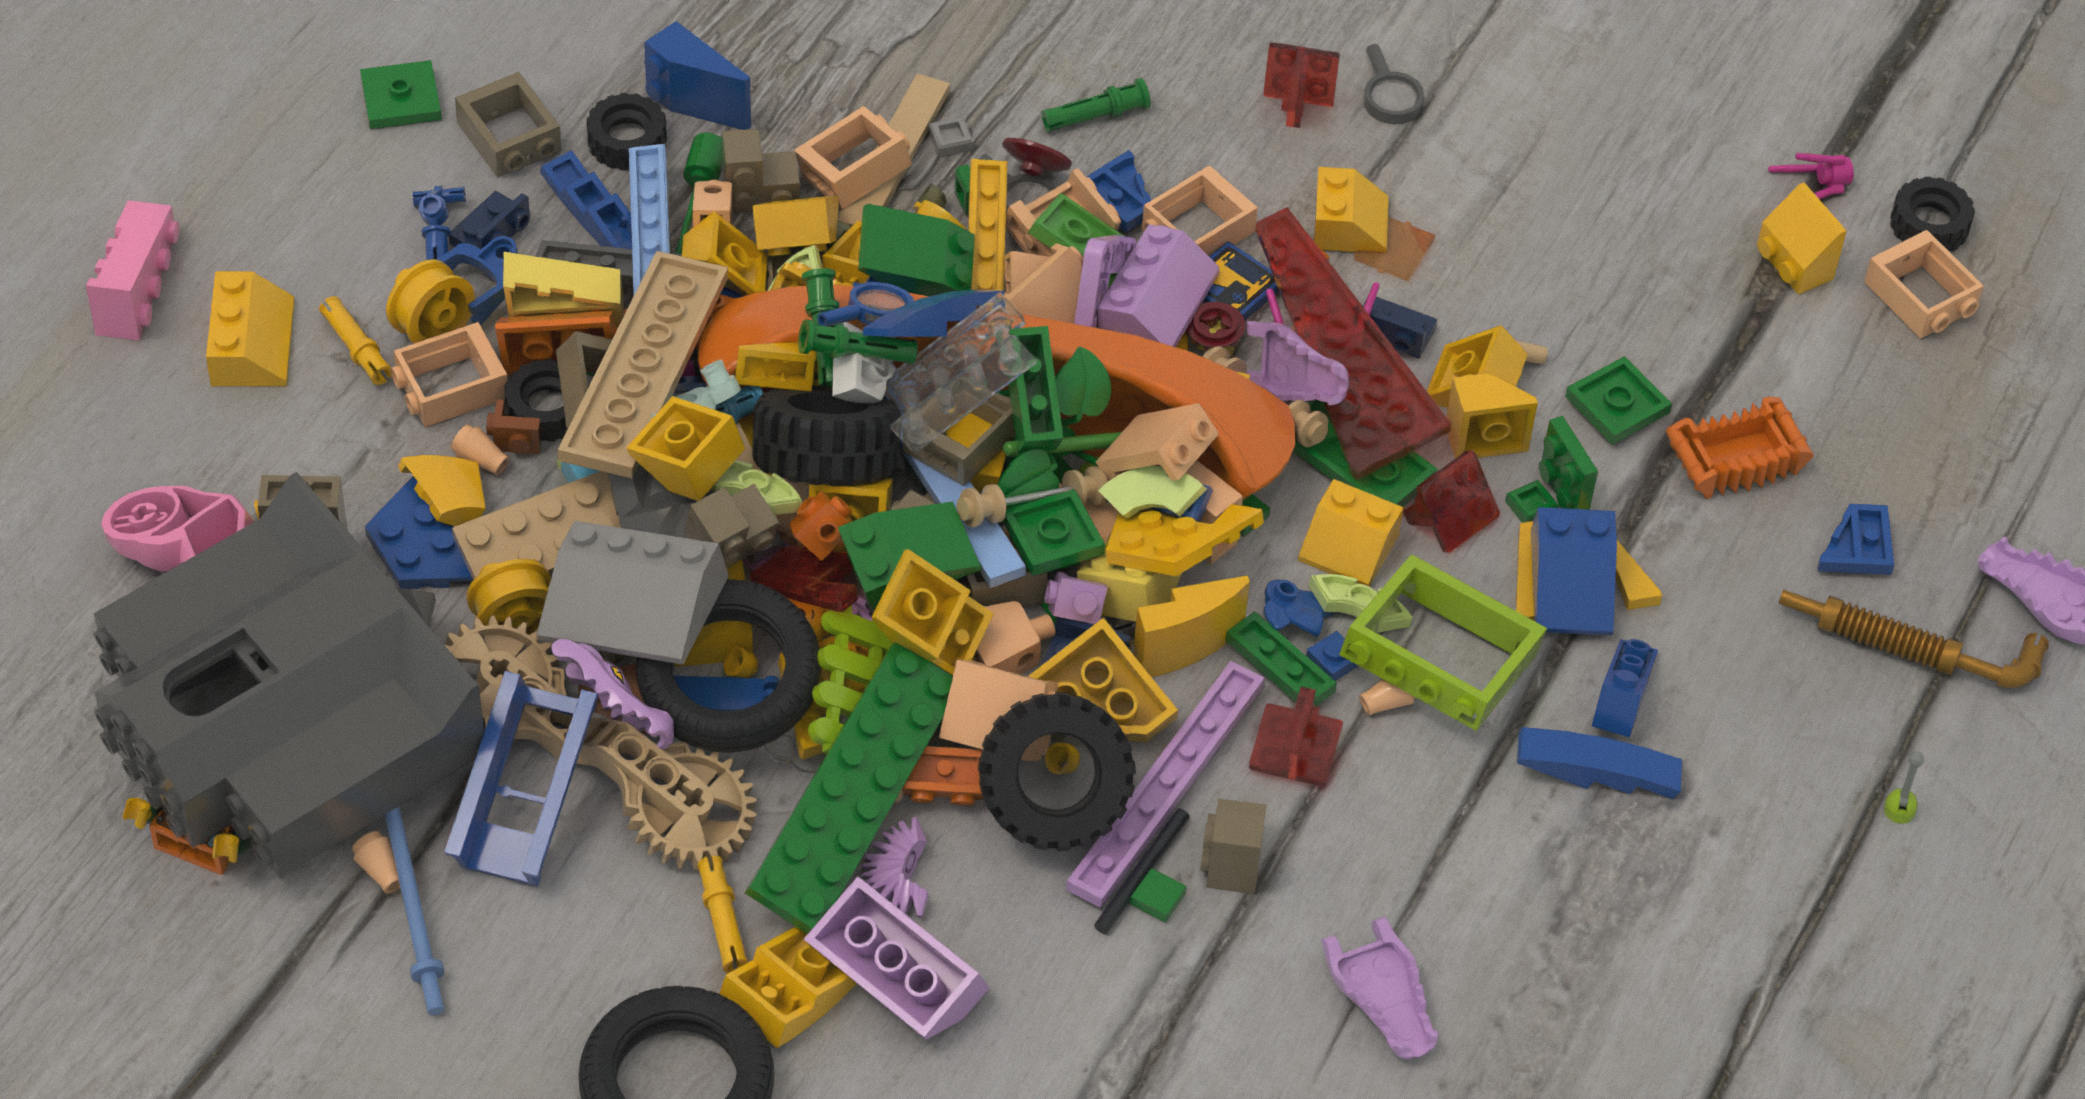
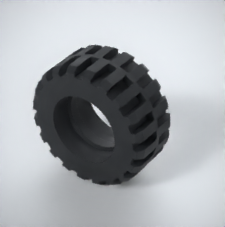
(824, 437)
(1066, 826)

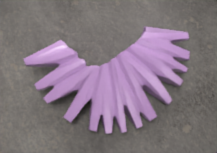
(893, 868)

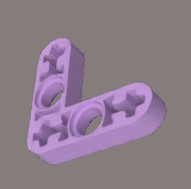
(1101, 258)

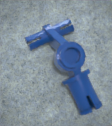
(434, 213)

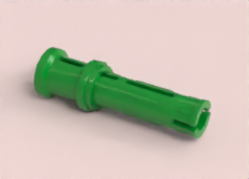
(1111, 102)
(821, 299)
(841, 341)

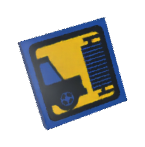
(1240, 280)

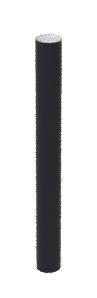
(1148, 861)

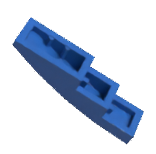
(589, 201)
(929, 315)
(1592, 759)

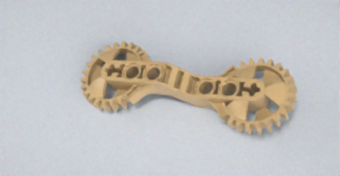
(648, 804)

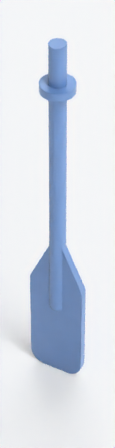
(427, 969)

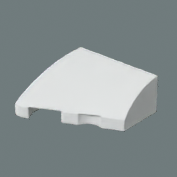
(860, 377)

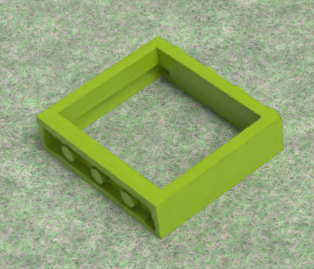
(1462, 606)

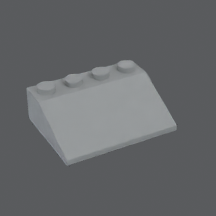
(632, 591)

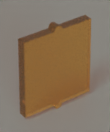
(1404, 250)

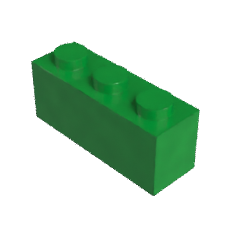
(1035, 395)

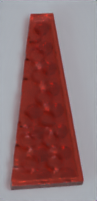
(1385, 403)

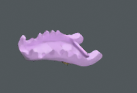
(1294, 368)
(2046, 587)
(613, 690)
(1386, 986)

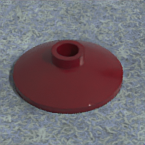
(1036, 156)

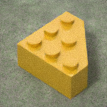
(1111, 677)

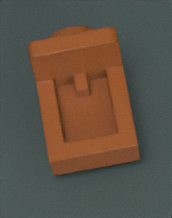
(514, 433)

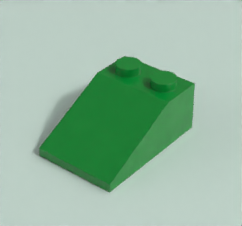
(915, 251)
(930, 531)

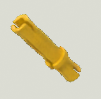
(362, 349)
(719, 900)

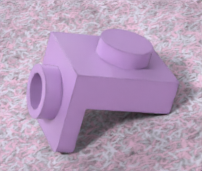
(1075, 598)

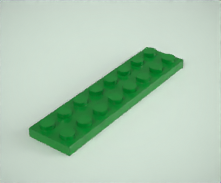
(852, 789)

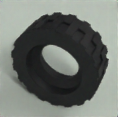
(620, 110)
(1936, 194)
(531, 379)

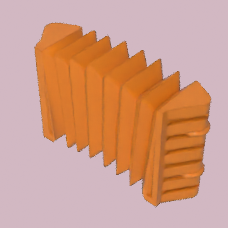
(1740, 449)

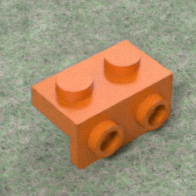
(945, 774)

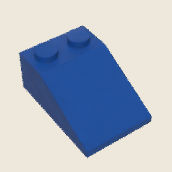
(695, 79)
(1574, 570)

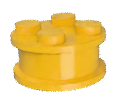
(429, 301)
(510, 590)

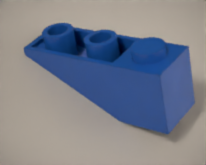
(1624, 687)

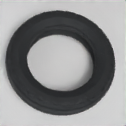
(764, 721)
(677, 1010)

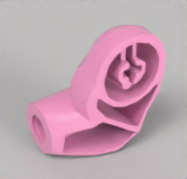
(171, 524)

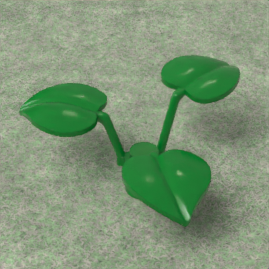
(1081, 389)

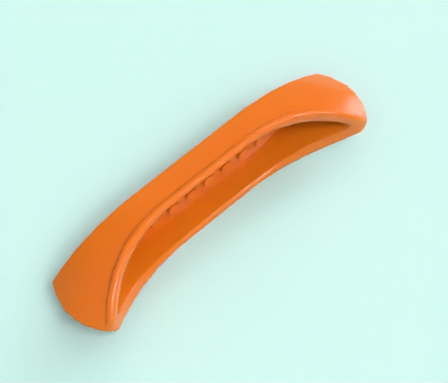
(1144, 375)

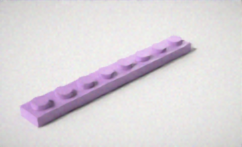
(1165, 784)

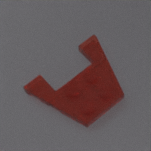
(807, 579)

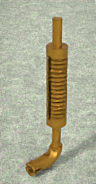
(1915, 644)

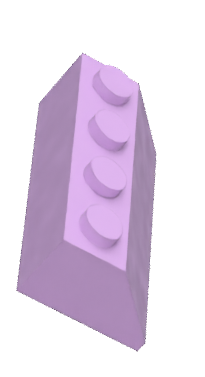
(1158, 287)
(896, 961)

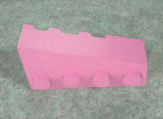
(132, 270)

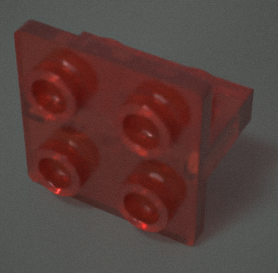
(1300, 77)
(1454, 502)
(1296, 741)

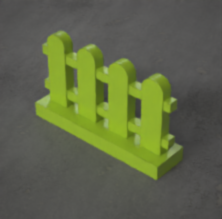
(845, 664)

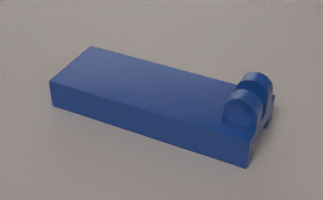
(726, 692)

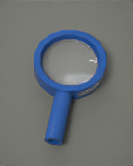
(867, 304)

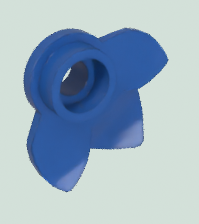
(1290, 605)

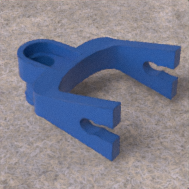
(489, 260)

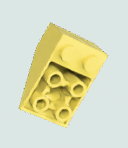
(1127, 586)

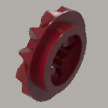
(1207, 315)

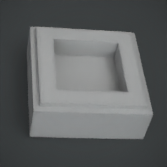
(951, 136)

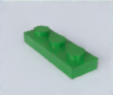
(1279, 658)

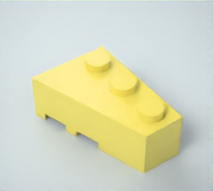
(558, 286)

